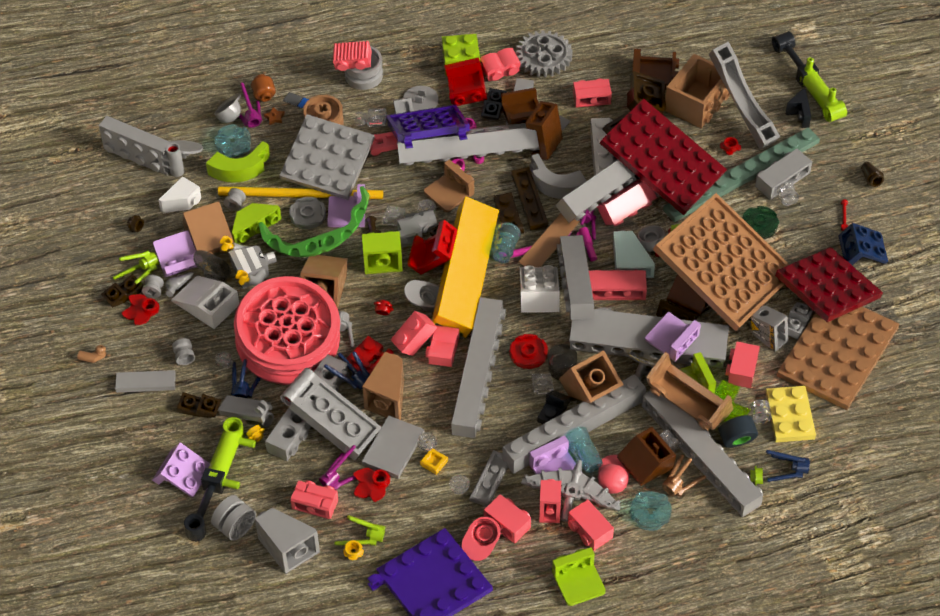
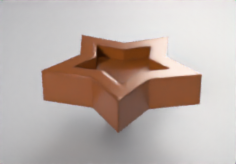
(274, 116)

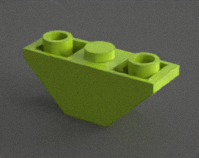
(248, 220)

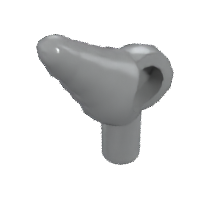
(176, 283)

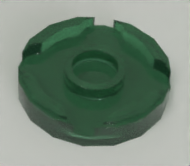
(762, 220)

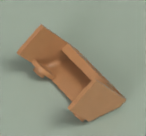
(688, 394)

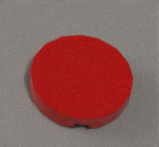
(528, 351)

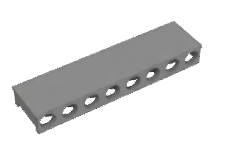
(629, 331)

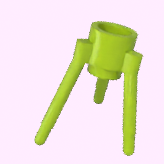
(148, 261)
(374, 531)

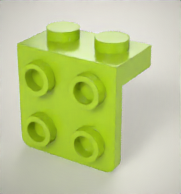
(577, 577)

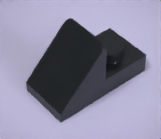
(800, 106)
(555, 405)

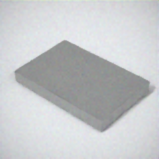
(393, 446)

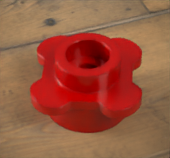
(730, 145)
(383, 307)

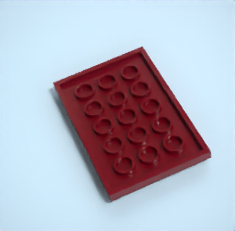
(663, 156)

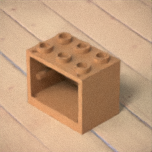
(696, 92)

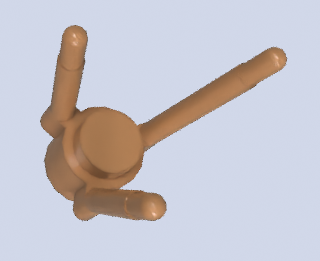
(673, 483)

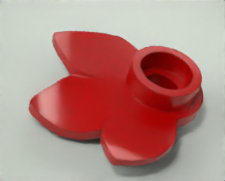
(140, 309)
(369, 485)

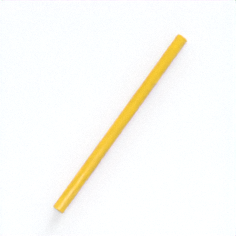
(290, 192)

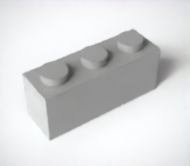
(787, 170)

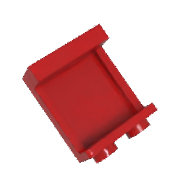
(466, 82)
(433, 251)

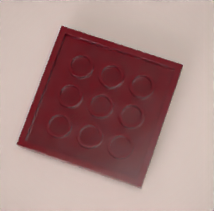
(828, 284)

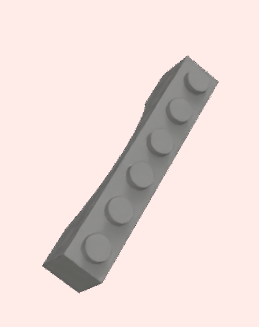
(732, 77)

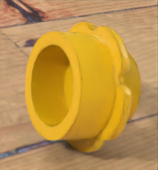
(255, 433)
(353, 545)

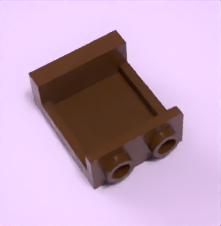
(656, 67)
(519, 105)
(547, 125)

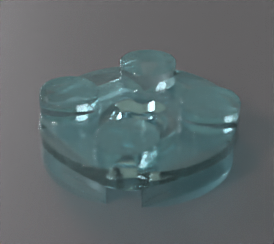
(236, 148)
(650, 500)

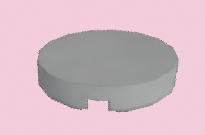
(307, 213)

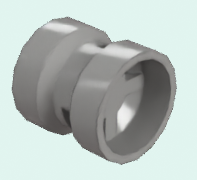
(182, 349)

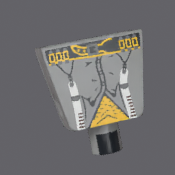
(770, 327)

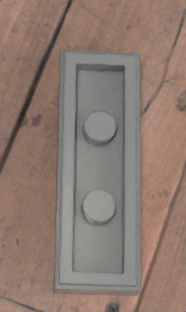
(145, 381)
(489, 480)

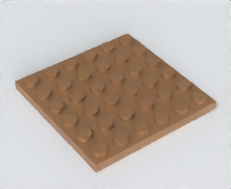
(723, 261)

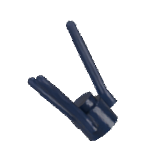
(359, 377)
(242, 388)
(798, 464)

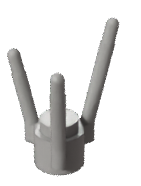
(346, 324)

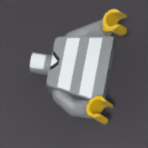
(248, 262)

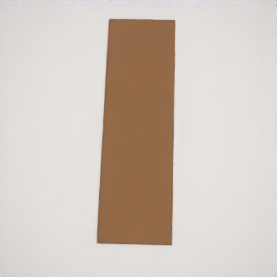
(547, 242)

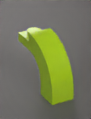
(238, 169)

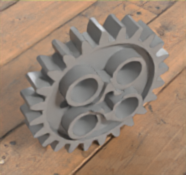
(544, 53)

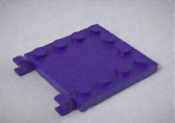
(428, 123)
(433, 578)

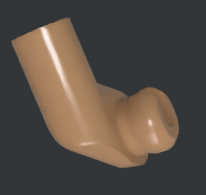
(94, 356)

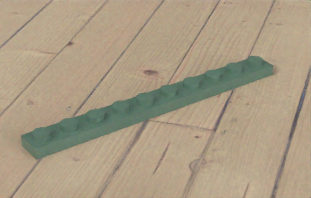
(749, 169)

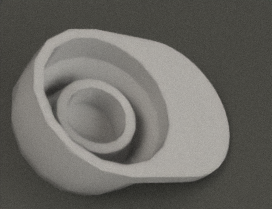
(229, 109)
(422, 294)

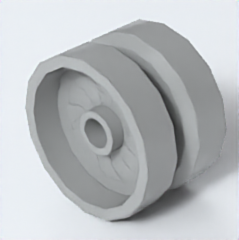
(368, 77)

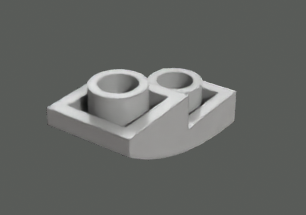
(798, 319)

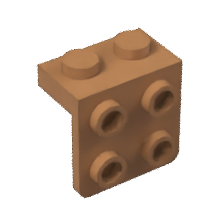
(451, 187)

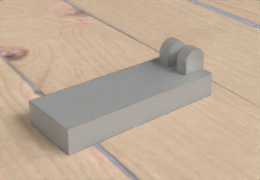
(244, 408)

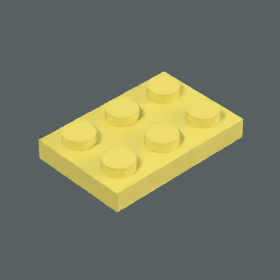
(790, 414)

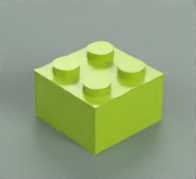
(459, 48)
(382, 252)

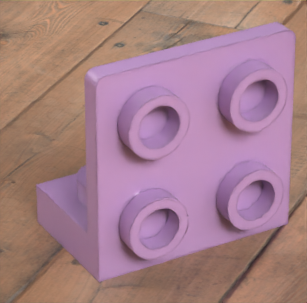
(340, 209)
(175, 253)
(673, 335)
(552, 456)
(182, 469)

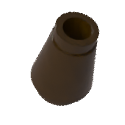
(872, 175)

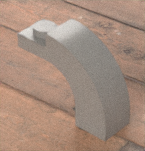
(554, 184)

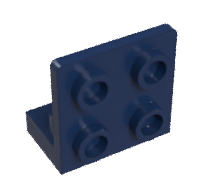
(861, 242)

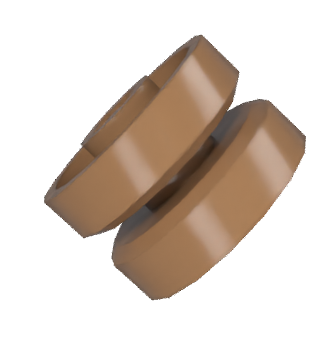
(324, 107)

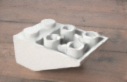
(539, 289)
(207, 300)

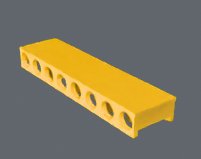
(465, 271)

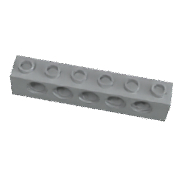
(284, 447)

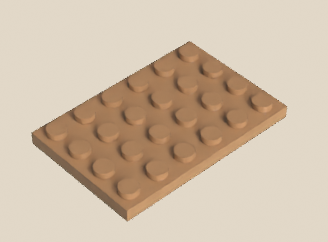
(838, 354)

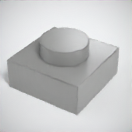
(403, 105)

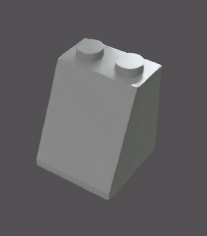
(286, 538)

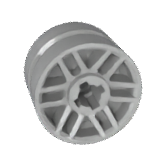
(233, 517)

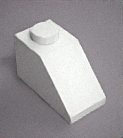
(180, 196)

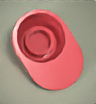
(613, 475)
(481, 538)

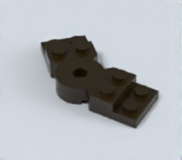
(642, 88)

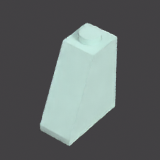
(630, 253)

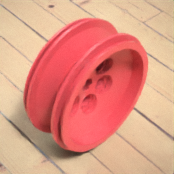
(278, 359)

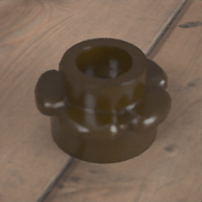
(135, 223)

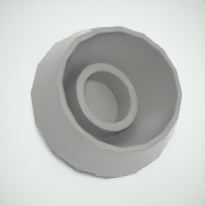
(650, 236)

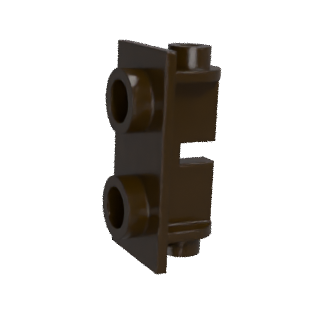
(682, 314)

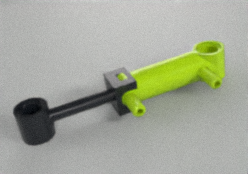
(808, 76)
(215, 475)

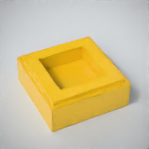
(433, 461)

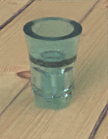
(505, 241)
(584, 449)

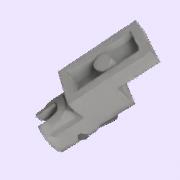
(414, 225)

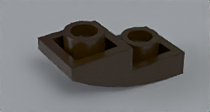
(119, 294)
(198, 406)

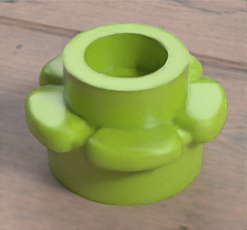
(756, 475)

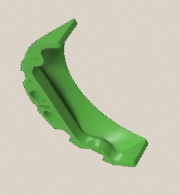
(321, 243)

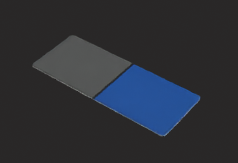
(296, 100)

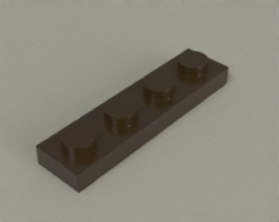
(529, 198)

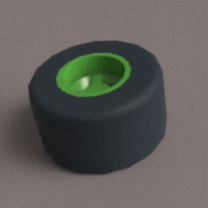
(738, 431)

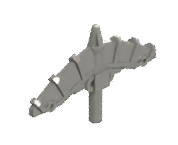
(574, 487)

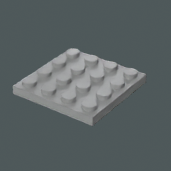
(327, 157)

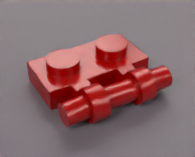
(367, 352)

